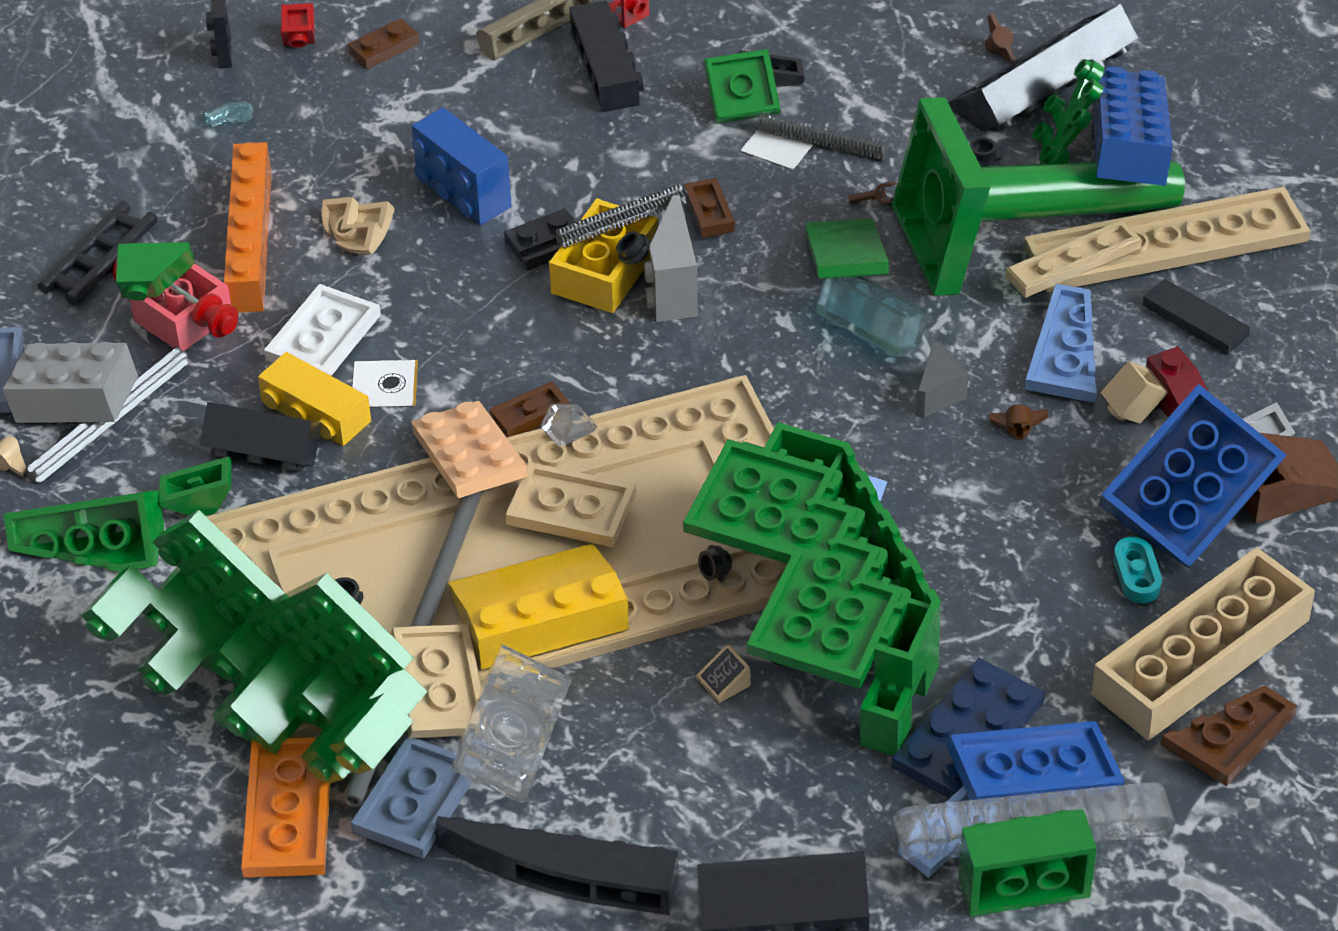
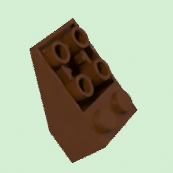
(1299, 482)

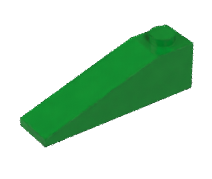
(91, 532)

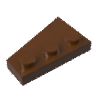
(1233, 736)

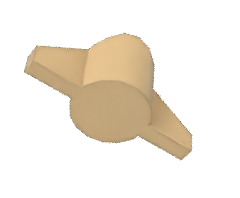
(10, 456)

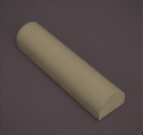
(524, 26)

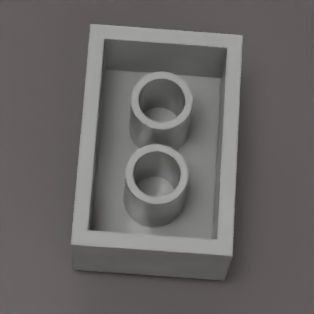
(70, 382)

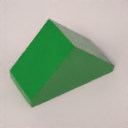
(196, 487)

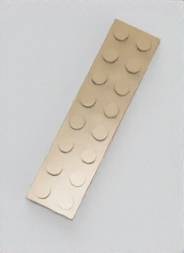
(1190, 234)

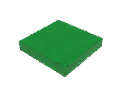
(741, 86)

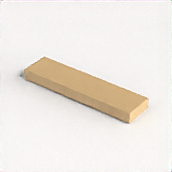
(1073, 258)

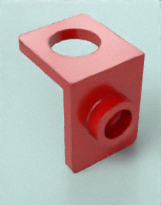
(631, 11)

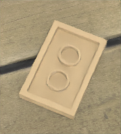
(571, 504)
(448, 671)

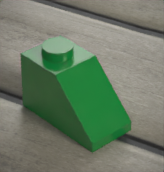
(151, 267)

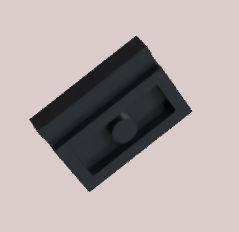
(218, 22)
(536, 240)

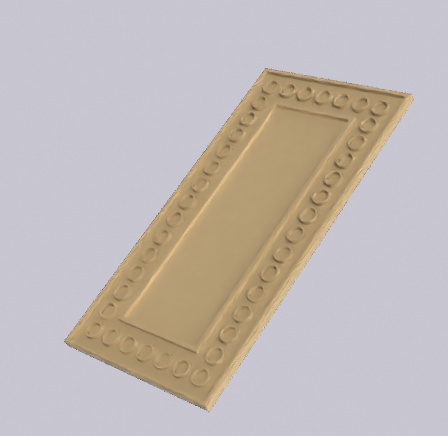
(393, 523)

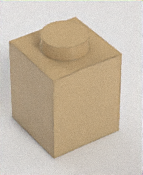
(1133, 393)

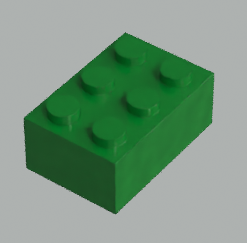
(1026, 862)

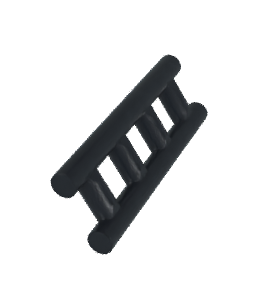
(96, 267)

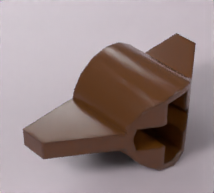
(999, 39)
(1019, 420)

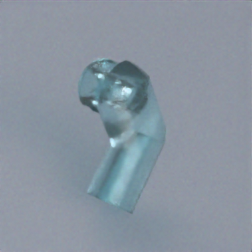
(229, 112)

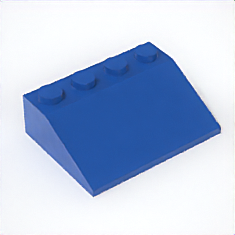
(1191, 477)

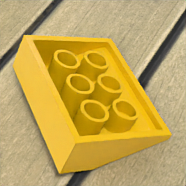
(541, 604)

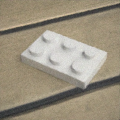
(324, 329)

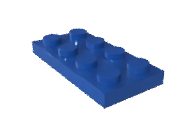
(1033, 760)

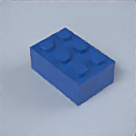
(461, 166)

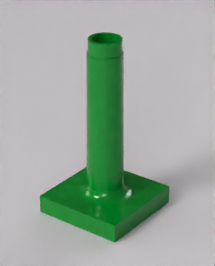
(947, 194)

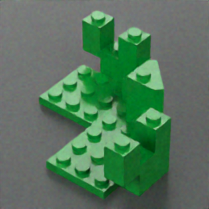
(848, 576)
(290, 653)

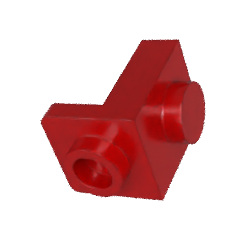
(297, 24)

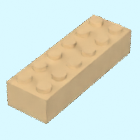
(1202, 643)

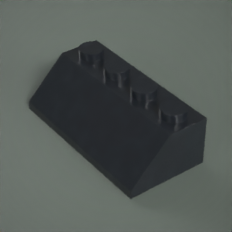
(785, 894)

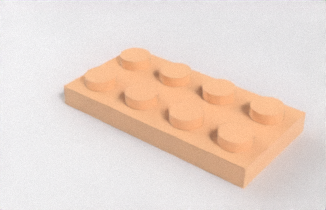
(469, 448)

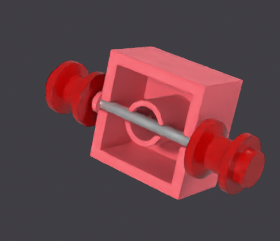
(188, 310)

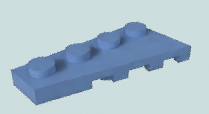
(1064, 352)

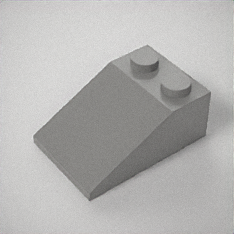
(672, 268)

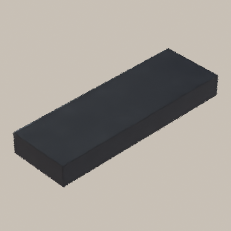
(1196, 316)

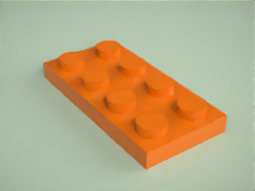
(284, 814)

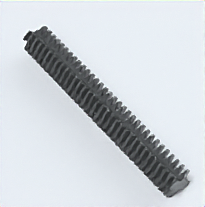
(821, 137)
(618, 215)

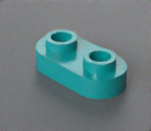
(1140, 577)

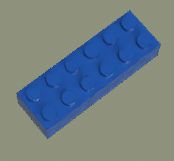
(1132, 127)

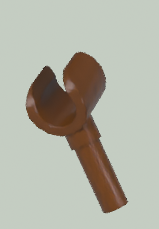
(878, 193)

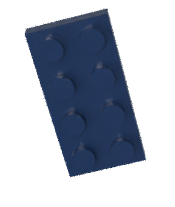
(979, 702)

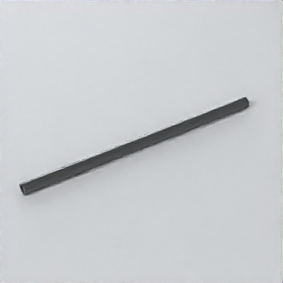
(427, 608)

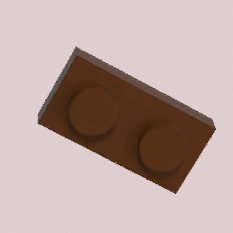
(383, 43)
(709, 208)
(526, 410)

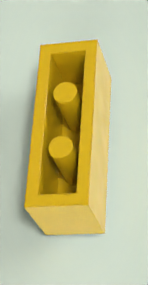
(316, 396)

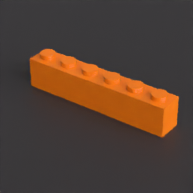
(248, 226)

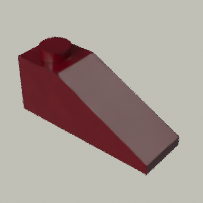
(1176, 375)

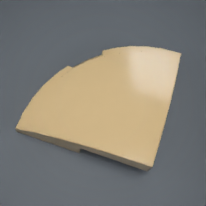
(355, 225)

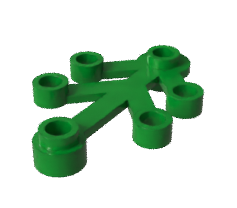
(1074, 118)

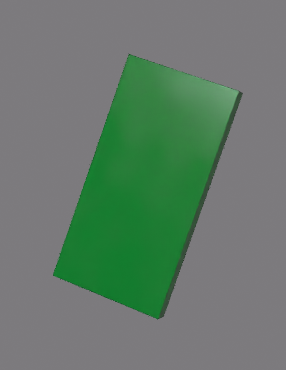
(846, 248)

